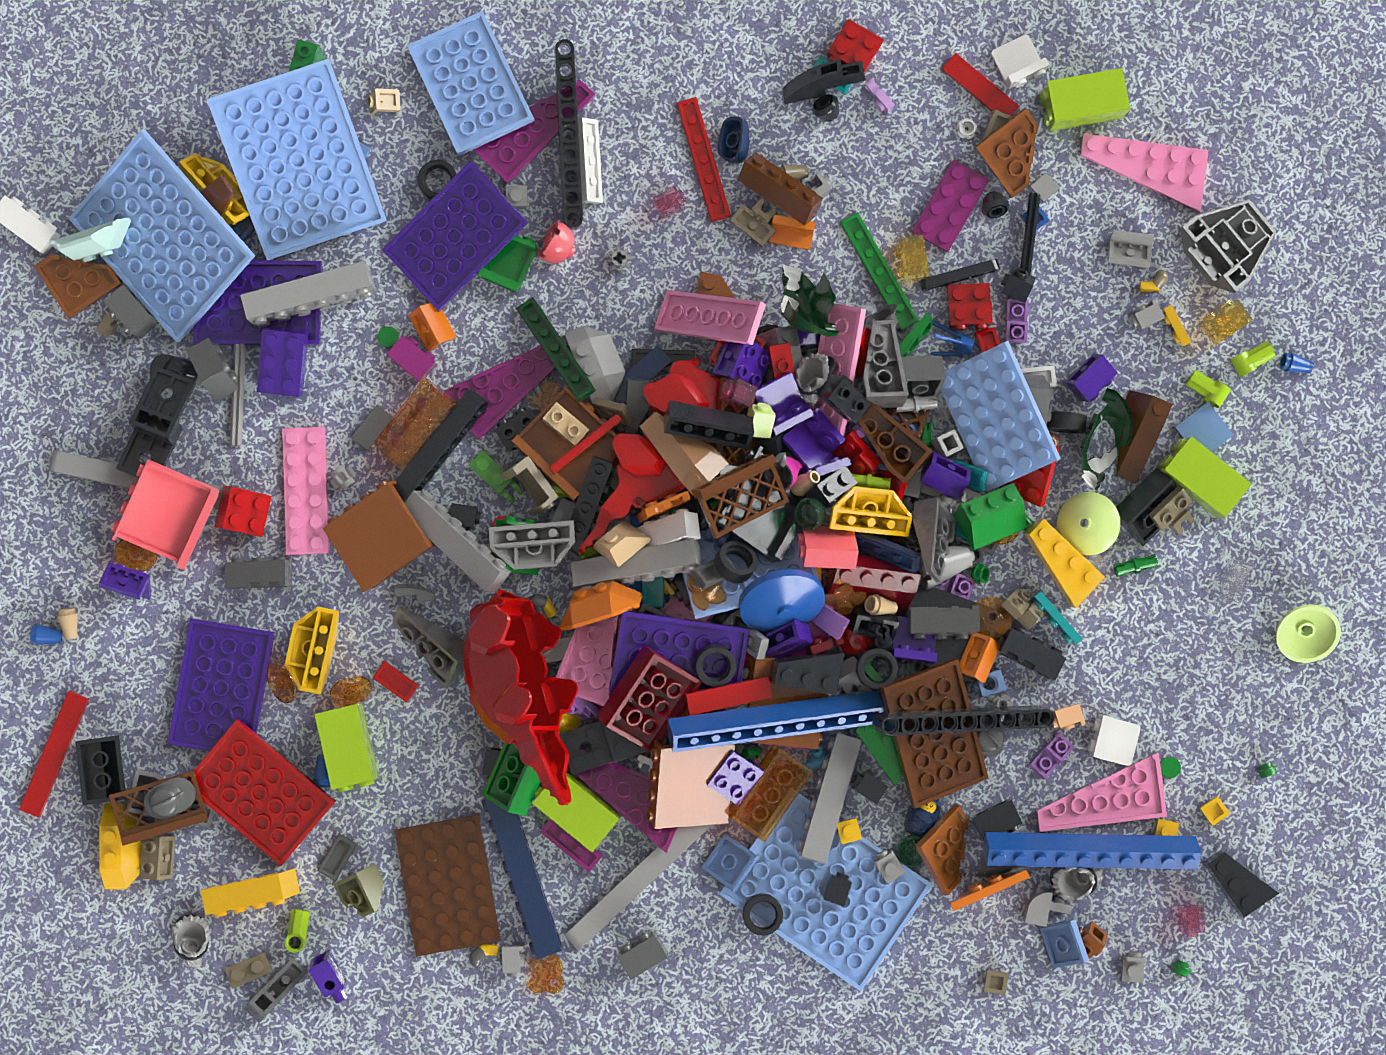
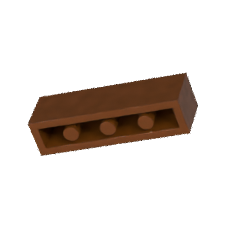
(780, 188)

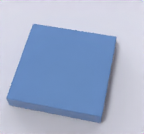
(1205, 427)
(730, 862)
(1064, 943)

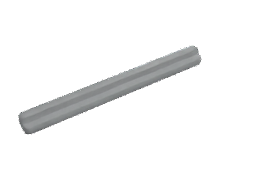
(237, 399)

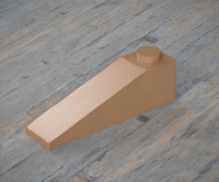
(688, 458)

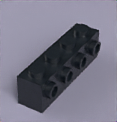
(708, 424)

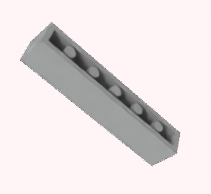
(456, 542)
(644, 565)
(829, 798)

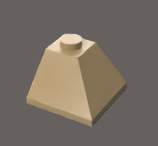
(621, 543)

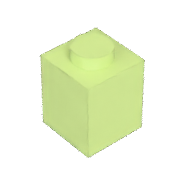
(763, 419)

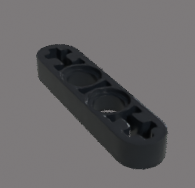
(959, 274)

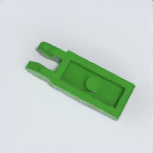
(490, 471)

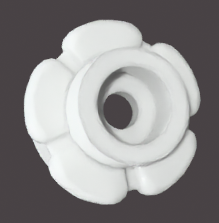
(961, 128)

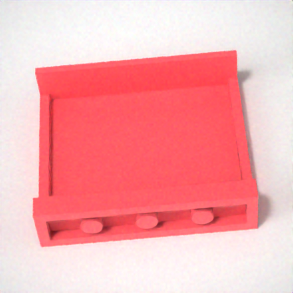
(165, 512)

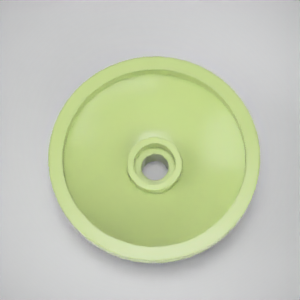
(1102, 522)
(1311, 642)

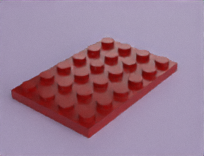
(260, 792)

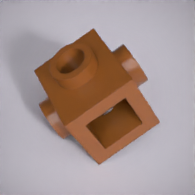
(1093, 938)

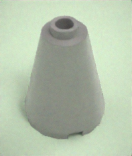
(958, 560)

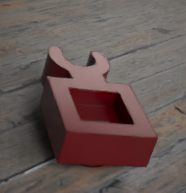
(821, 644)

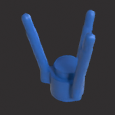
(961, 343)

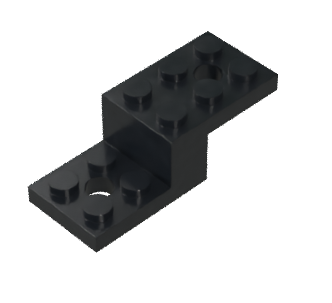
(156, 420)
(605, 743)

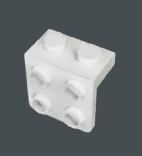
(1019, 62)
(1114, 740)

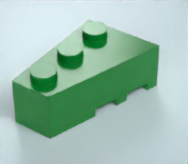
(883, 750)

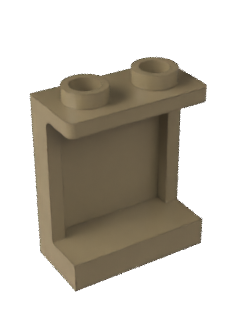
(533, 483)

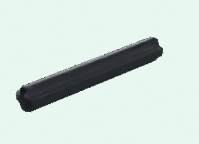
(1030, 232)

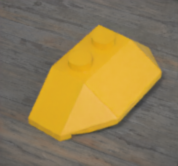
(203, 171)
(871, 512)
(312, 649)
(117, 863)

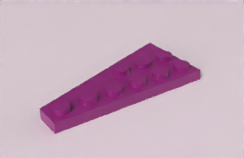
(515, 150)
(504, 386)
(627, 794)

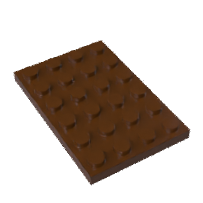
(938, 761)
(447, 885)

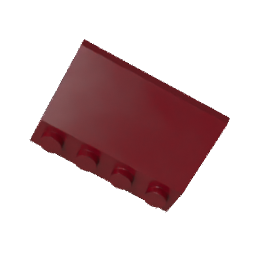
(878, 578)
(647, 697)

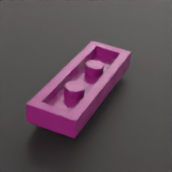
(571, 846)

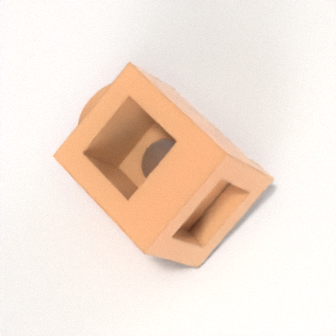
(1068, 716)

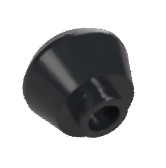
(826, 108)
(994, 205)

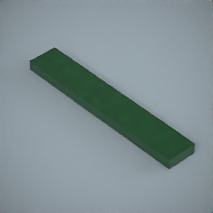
(556, 349)

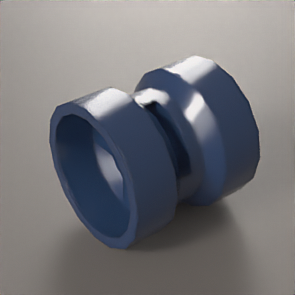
(719, 541)

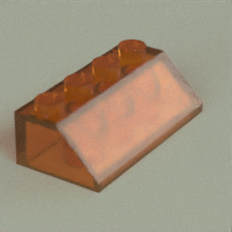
(414, 423)
(771, 794)

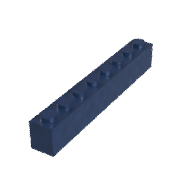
(525, 880)

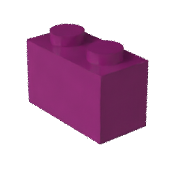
(411, 358)

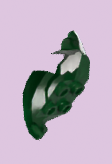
(807, 305)
(1121, 421)

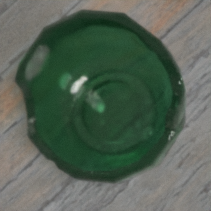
(810, 513)
(907, 852)

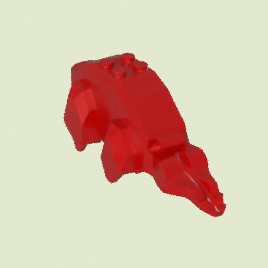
(638, 464)
(511, 684)

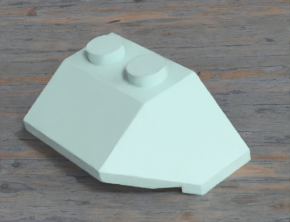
(93, 241)

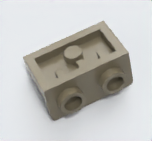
(157, 857)

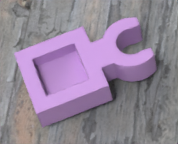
(882, 101)

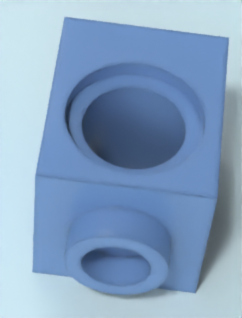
(999, 684)

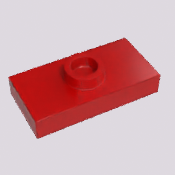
(781, 359)
(395, 681)

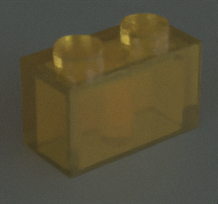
(912, 259)
(1226, 322)

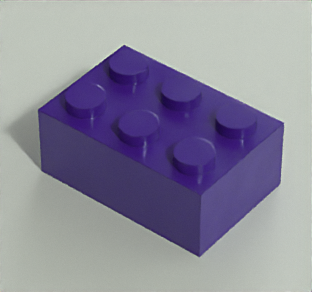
(282, 361)

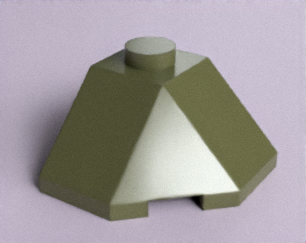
(361, 890)

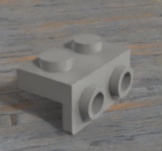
(1130, 248)

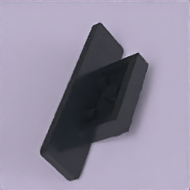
(589, 499)

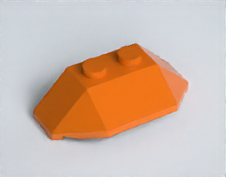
(598, 604)

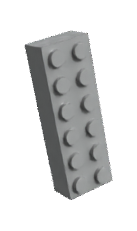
(308, 294)

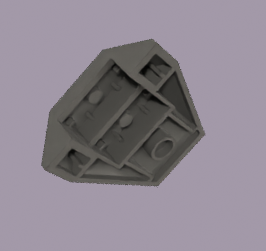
(1227, 244)

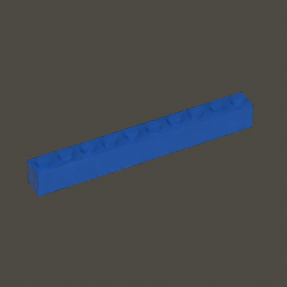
(773, 721)
(1091, 850)

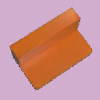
(792, 232)
(431, 326)
(979, 656)

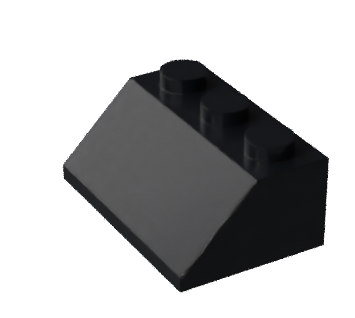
(1141, 502)
(100, 769)

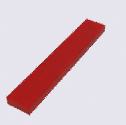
(703, 159)
(54, 754)

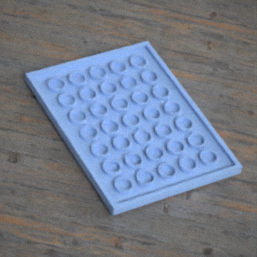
(297, 159)
(177, 245)
(841, 938)

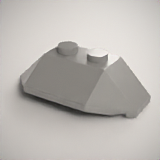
(598, 360)
(532, 544)

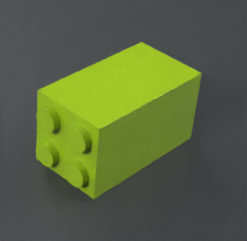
(1084, 99)
(1204, 477)
(347, 747)
(584, 818)

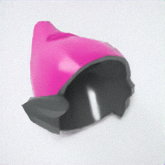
(787, 470)

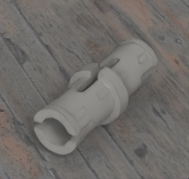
(917, 403)

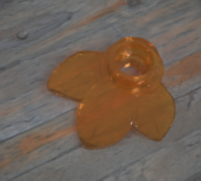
(549, 392)
(702, 598)
(844, 599)
(544, 972)

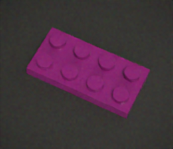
(950, 205)

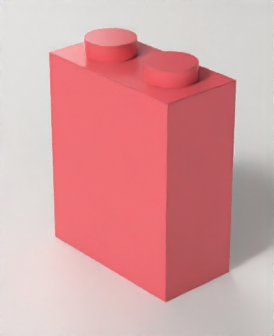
(828, 548)

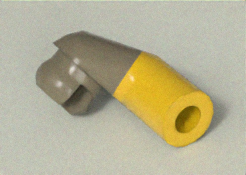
(1156, 284)

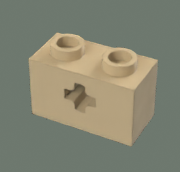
(565, 425)

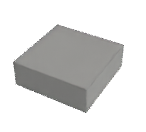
(1045, 187)

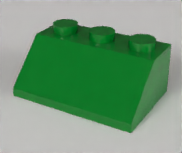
(991, 516)
(512, 782)

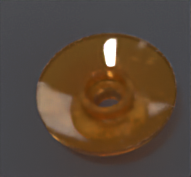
(125, 551)
(1003, 621)
(281, 682)
(350, 691)

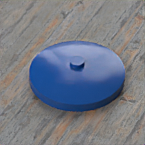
(781, 598)

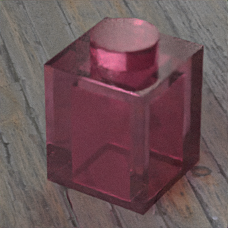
(669, 202)
(738, 393)
(1191, 920)

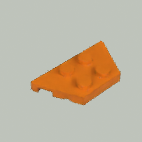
(656, 509)
(995, 883)

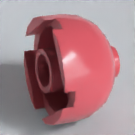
(557, 244)

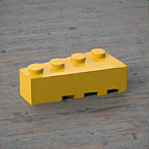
(1068, 568)
(250, 892)

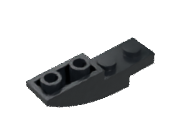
(814, 81)

